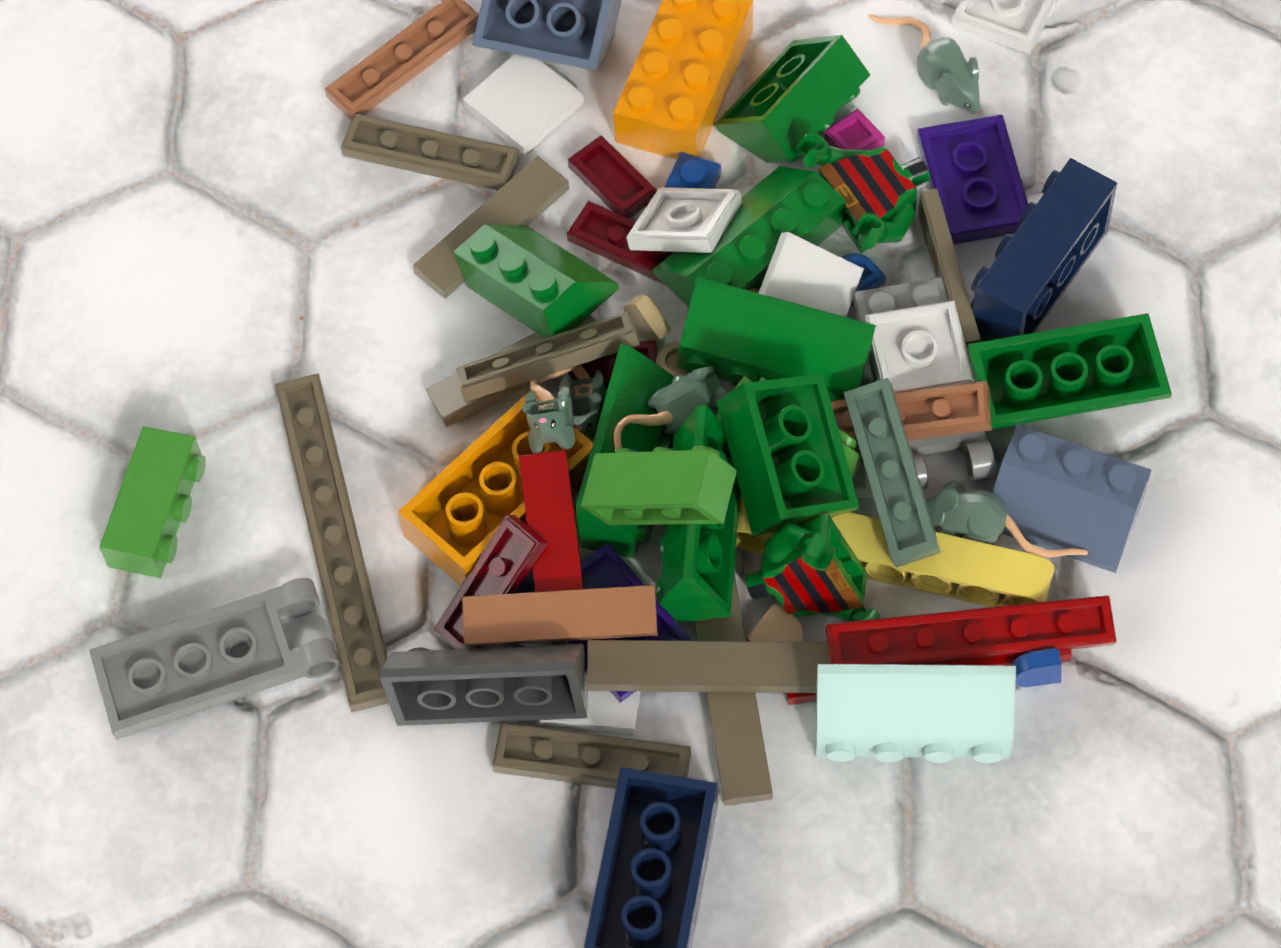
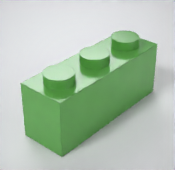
(659, 487)
(152, 502)

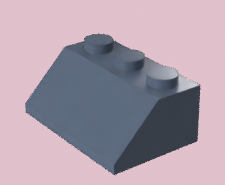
(549, 30)
(1070, 496)

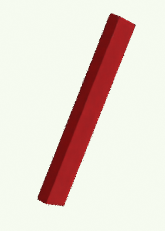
(973, 633)

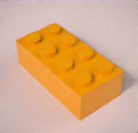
(682, 75)
(472, 495)

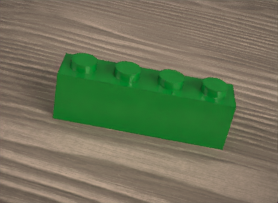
(780, 203)
(771, 339)
(1070, 370)
(629, 391)
(700, 557)

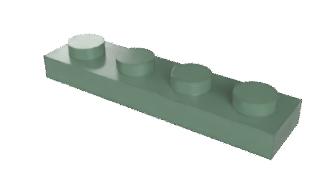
(892, 473)

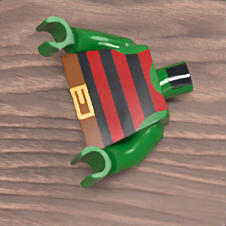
(876, 188)
(812, 572)

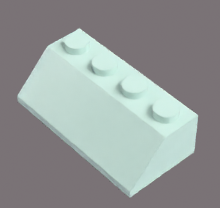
(915, 712)

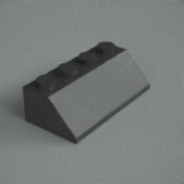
(487, 684)

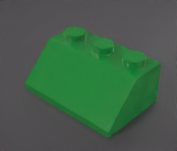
(794, 98)
(532, 278)
(787, 452)

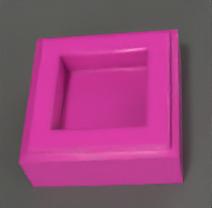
(854, 132)

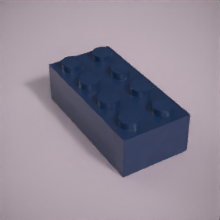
(1043, 253)
(653, 862)

